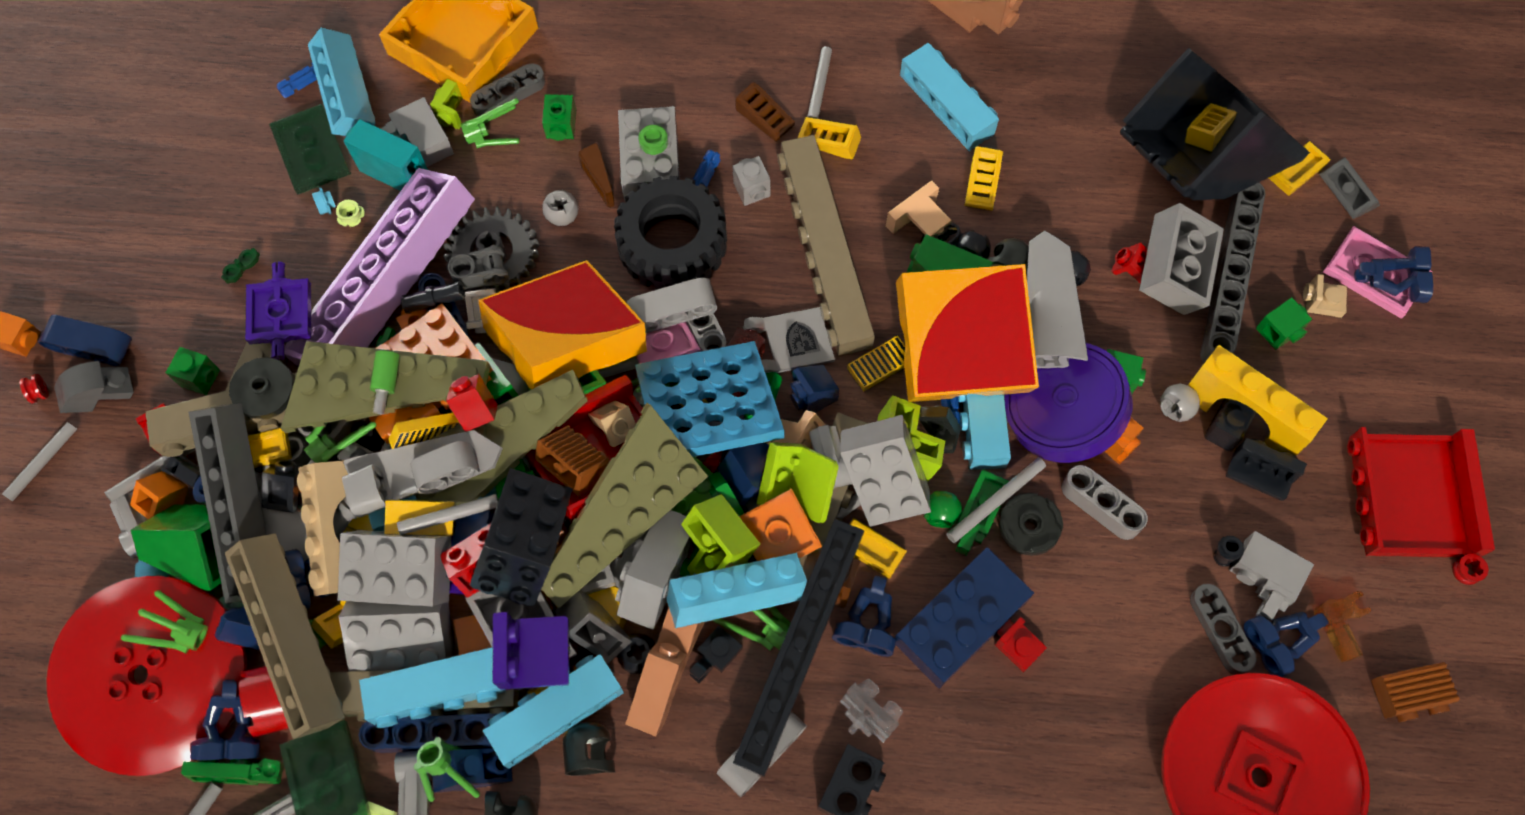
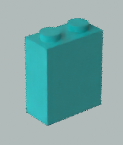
(383, 154)

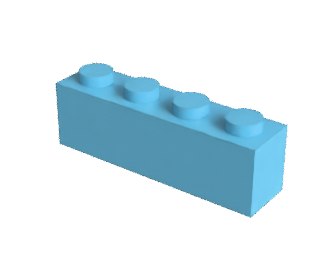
(340, 80)
(949, 96)
(985, 431)
(735, 590)
(428, 688)
(552, 711)

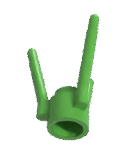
(476, 129)
(324, 448)
(774, 630)
(187, 633)
(436, 760)

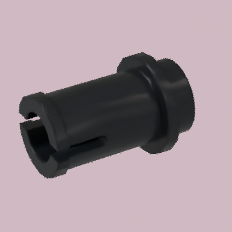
(1228, 550)

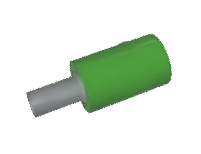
(384, 378)

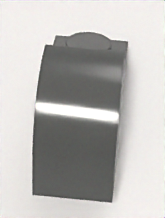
(86, 383)

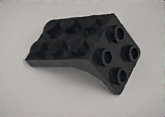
(522, 538)

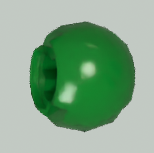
(944, 509)

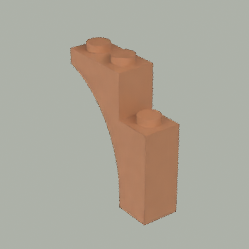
(970, 13)
(661, 676)

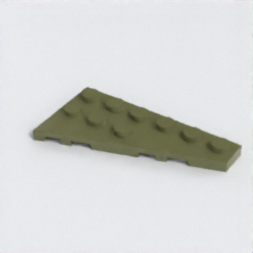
(337, 379)
(516, 429)
(628, 499)

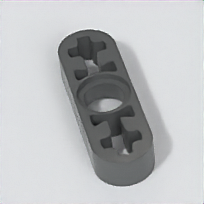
(529, 87)
(1218, 642)

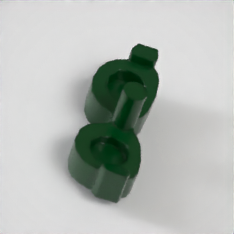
(246, 260)

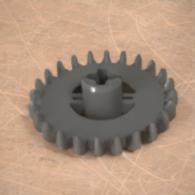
(487, 232)

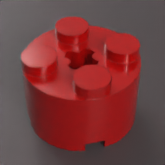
(261, 702)

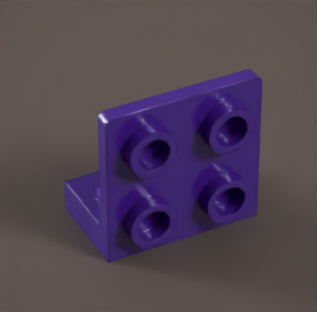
(530, 651)

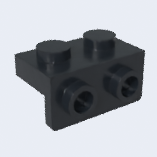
(1265, 468)

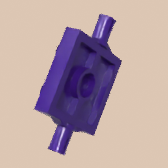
(278, 311)

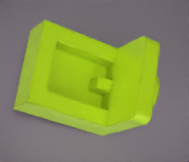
(444, 104)

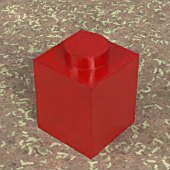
(471, 402)

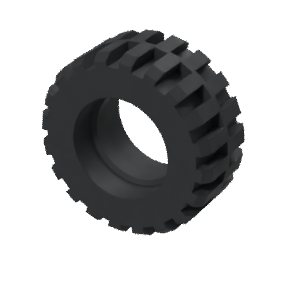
(664, 201)

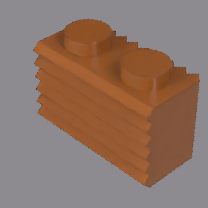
(571, 459)
(1415, 690)

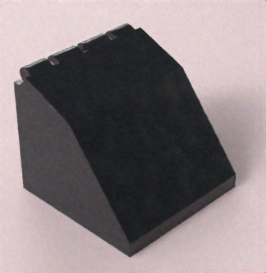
(1244, 156)

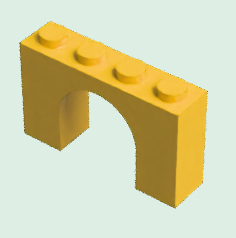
(1288, 418)

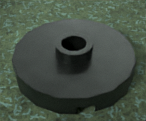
(270, 399)
(1041, 513)

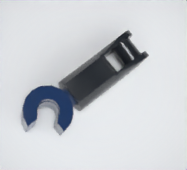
(186, 472)

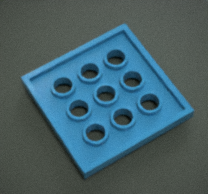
(695, 414)

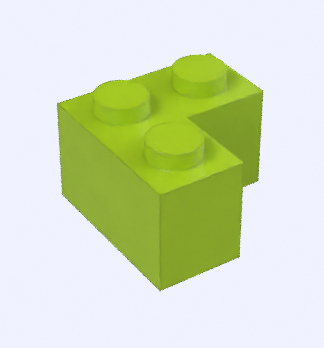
(928, 448)
(719, 535)

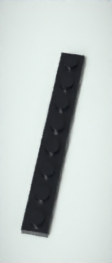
(798, 648)

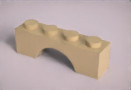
(321, 494)

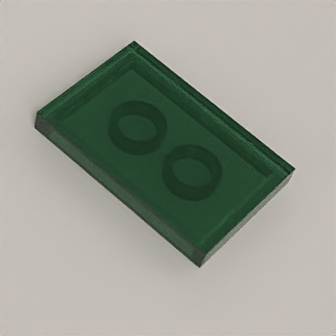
(309, 149)
(325, 773)

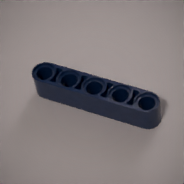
(428, 730)

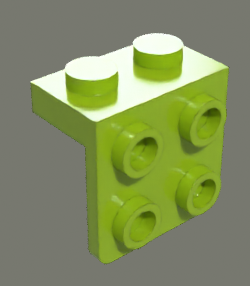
(803, 470)

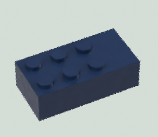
(963, 617)

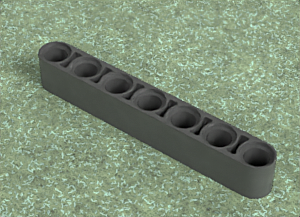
(1238, 261)

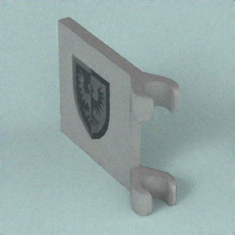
(794, 339)

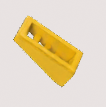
(1210, 126)
(846, 142)
(989, 161)

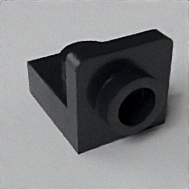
(280, 486)

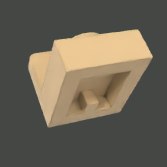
(1325, 297)
(614, 420)

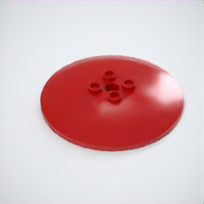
(93, 686)
(1266, 725)

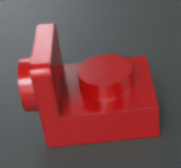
(1131, 260)
(1019, 644)

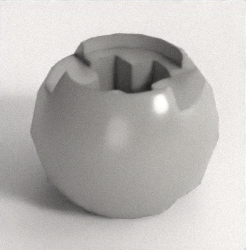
(556, 199)
(1180, 402)

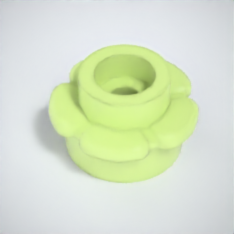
(347, 207)

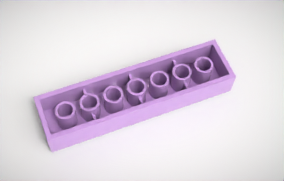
(387, 262)

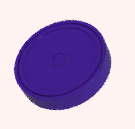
(1074, 409)

